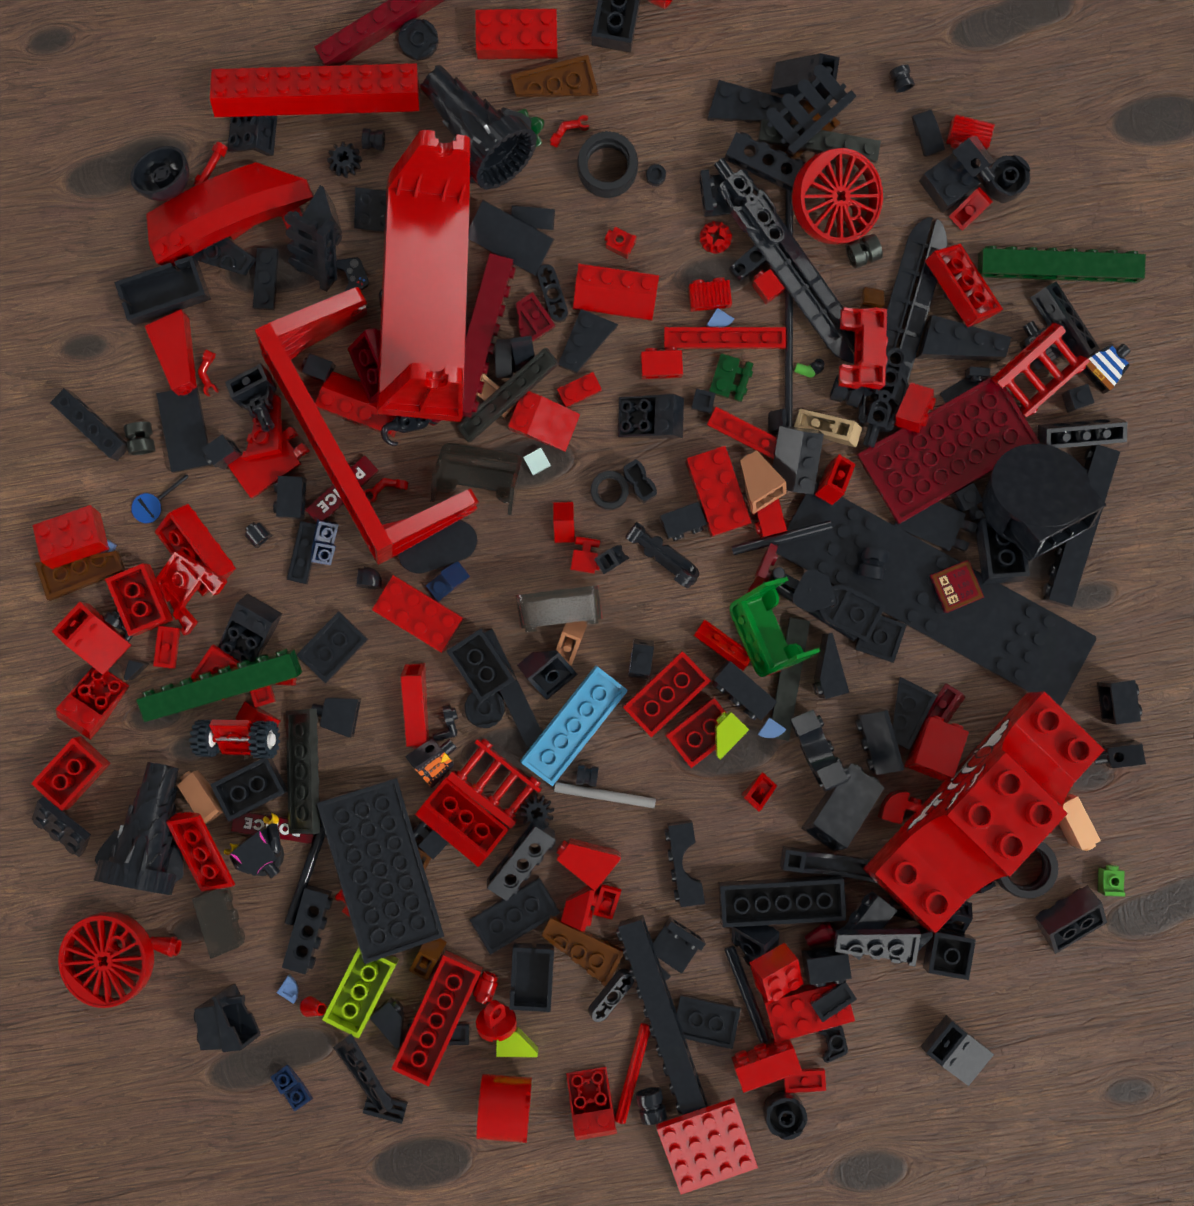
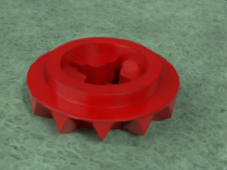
(707, 240)

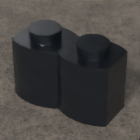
(636, 476)

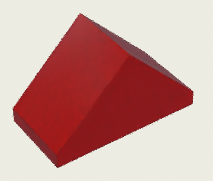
(563, 522)
(249, 712)
(759, 791)

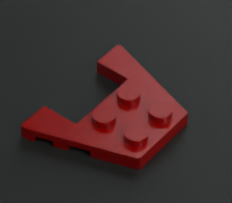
(181, 580)

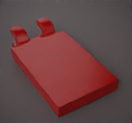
(262, 472)

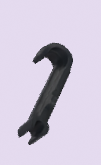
(682, 568)

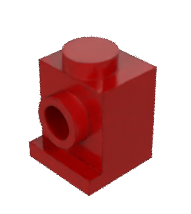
(623, 248)

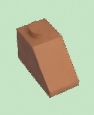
(570, 640)

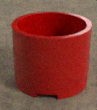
(504, 1108)

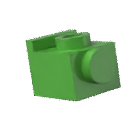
(1105, 877)

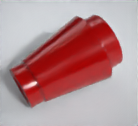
(166, 945)
(312, 1007)

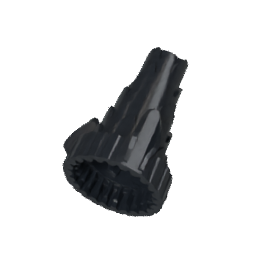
(498, 139)
(142, 850)

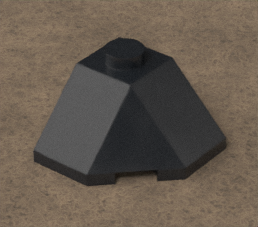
(755, 940)

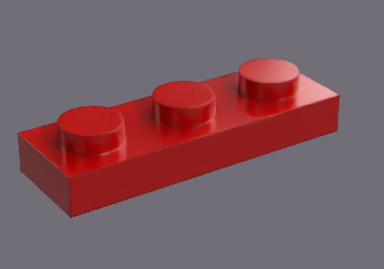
(722, 644)

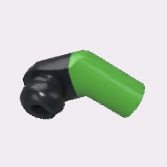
(810, 370)

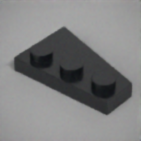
(227, 256)
(586, 337)
(910, 711)

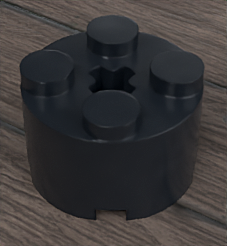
(1019, 178)
(791, 1125)

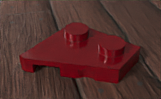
(533, 318)
(763, 572)

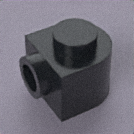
(257, 534)

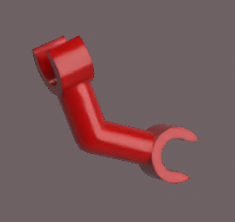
(557, 137)
(208, 358)
(400, 484)

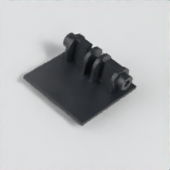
(370, 209)

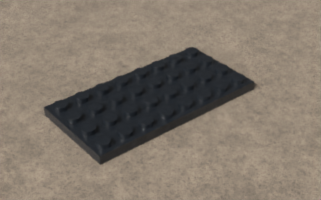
(380, 870)

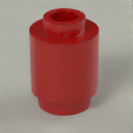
(486, 987)

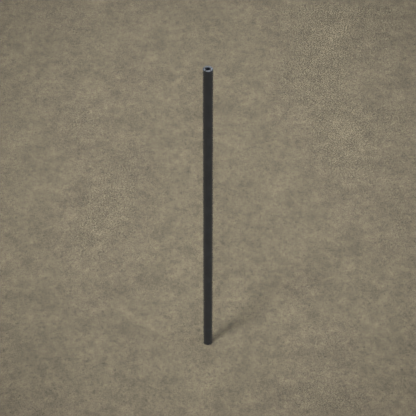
(789, 323)

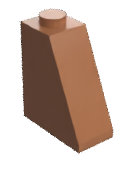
(761, 481)
(200, 795)

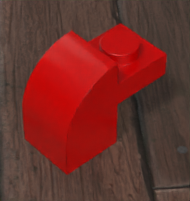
(896, 803)

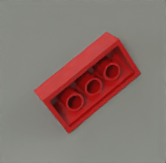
(615, 292)
(348, 400)
(186, 532)

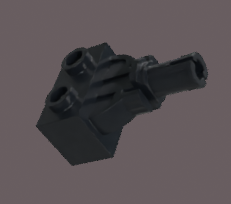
(254, 393)

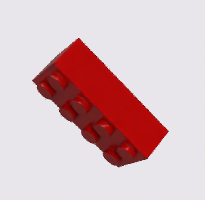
(516, 34)
(718, 491)
(418, 614)
(666, 693)
(462, 822)
(795, 1016)

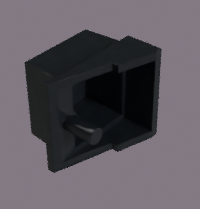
(225, 1022)

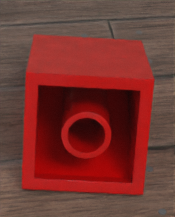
(937, 749)
(588, 861)

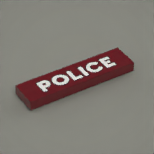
(330, 499)
(253, 822)

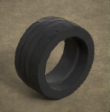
(607, 140)
(1044, 881)

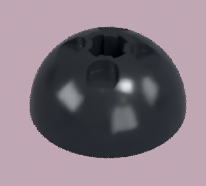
(160, 173)

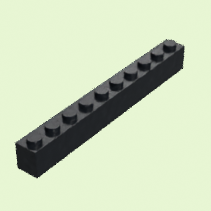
(662, 1015)

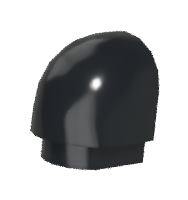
(369, 579)

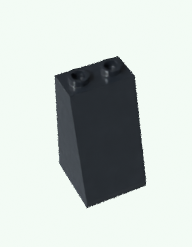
(843, 809)

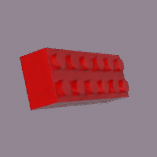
(437, 1018)

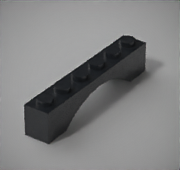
(824, 863)

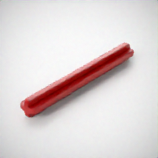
(632, 1074)

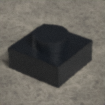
(977, 374)
(703, 401)

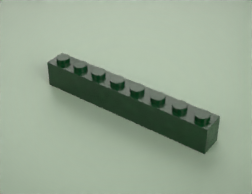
(1061, 265)
(219, 685)

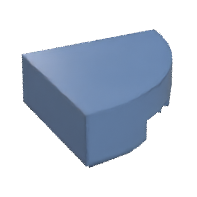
(720, 319)
(771, 729)
(289, 989)

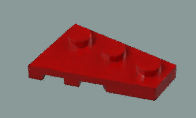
(265, 443)

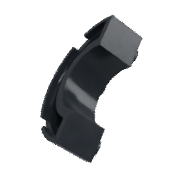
(819, 751)

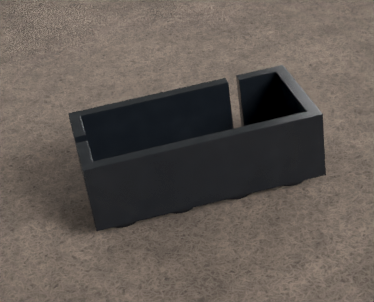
(162, 290)

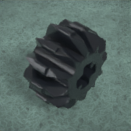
(347, 165)
(533, 805)

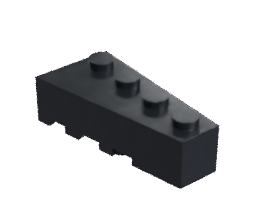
(956, 341)

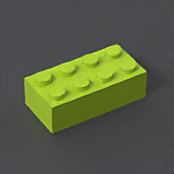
(359, 993)

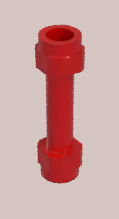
(219, 150)

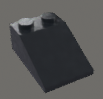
(829, 672)

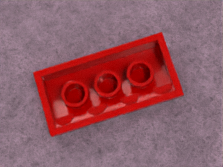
(963, 284)
(200, 851)

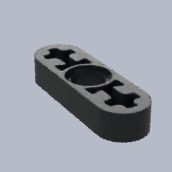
(553, 277)
(598, 1003)

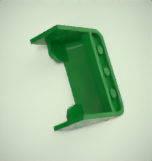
(762, 633)

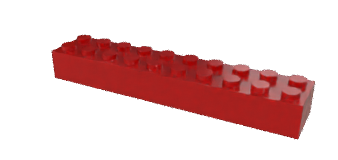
(314, 90)

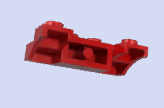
(870, 348)

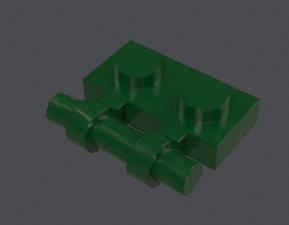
(725, 374)

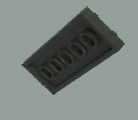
(302, 771)

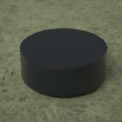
(655, 175)

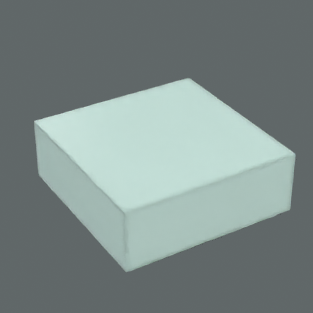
(537, 461)

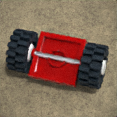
(235, 738)

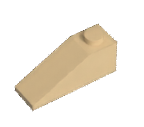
(833, 428)

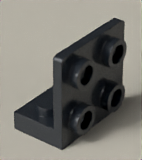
(252, 133)
(712, 201)
(677, 944)

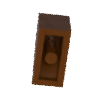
(427, 958)

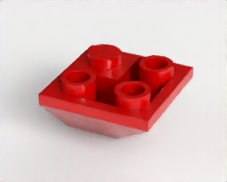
(577, 908)

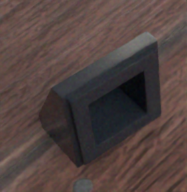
(775, 419)
(134, 668)

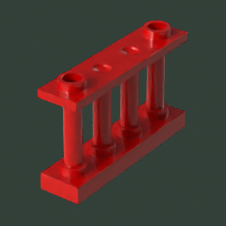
(1022, 361)
(492, 802)

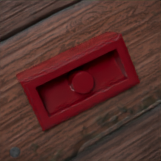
(946, 703)

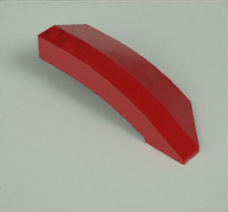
(222, 209)

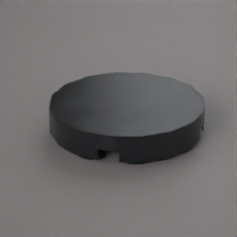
(418, 39)
(485, 713)

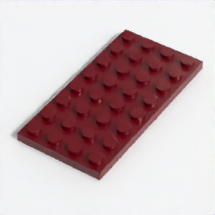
(949, 452)

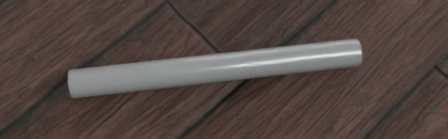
(605, 795)

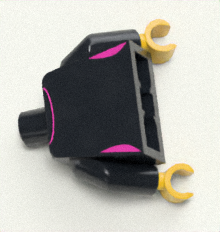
(258, 851)

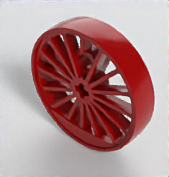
(837, 195)
(98, 954)

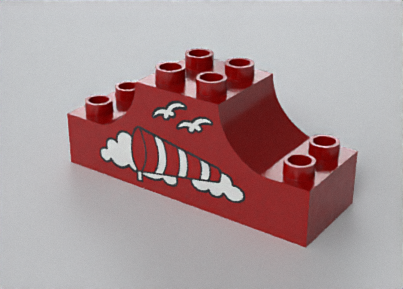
(988, 814)

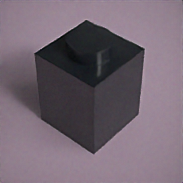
(317, 367)
(1077, 398)

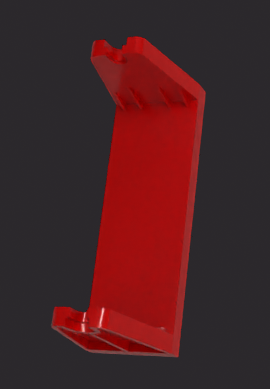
(425, 281)
(282, 342)

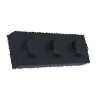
(265, 278)

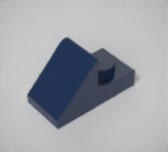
(448, 581)

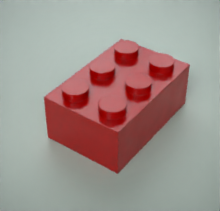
(70, 537)
(139, 599)
(696, 733)
(70, 773)
(765, 1064)

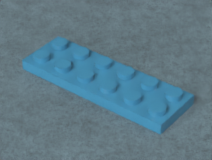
(573, 725)

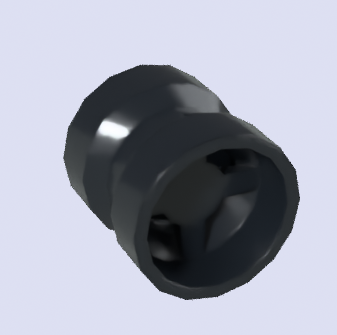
(902, 77)
(373, 139)
(587, 775)

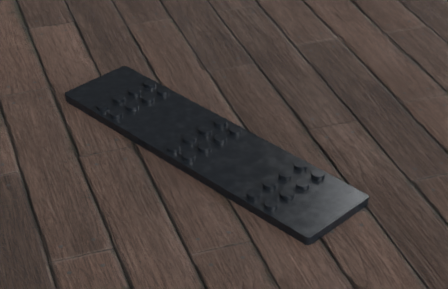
(996, 632)

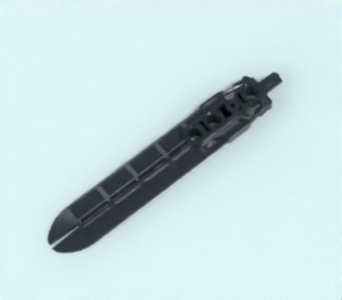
(786, 258)
(912, 331)

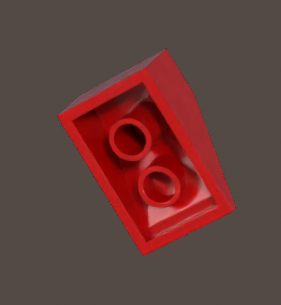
(544, 421)

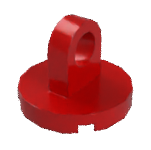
(496, 1022)

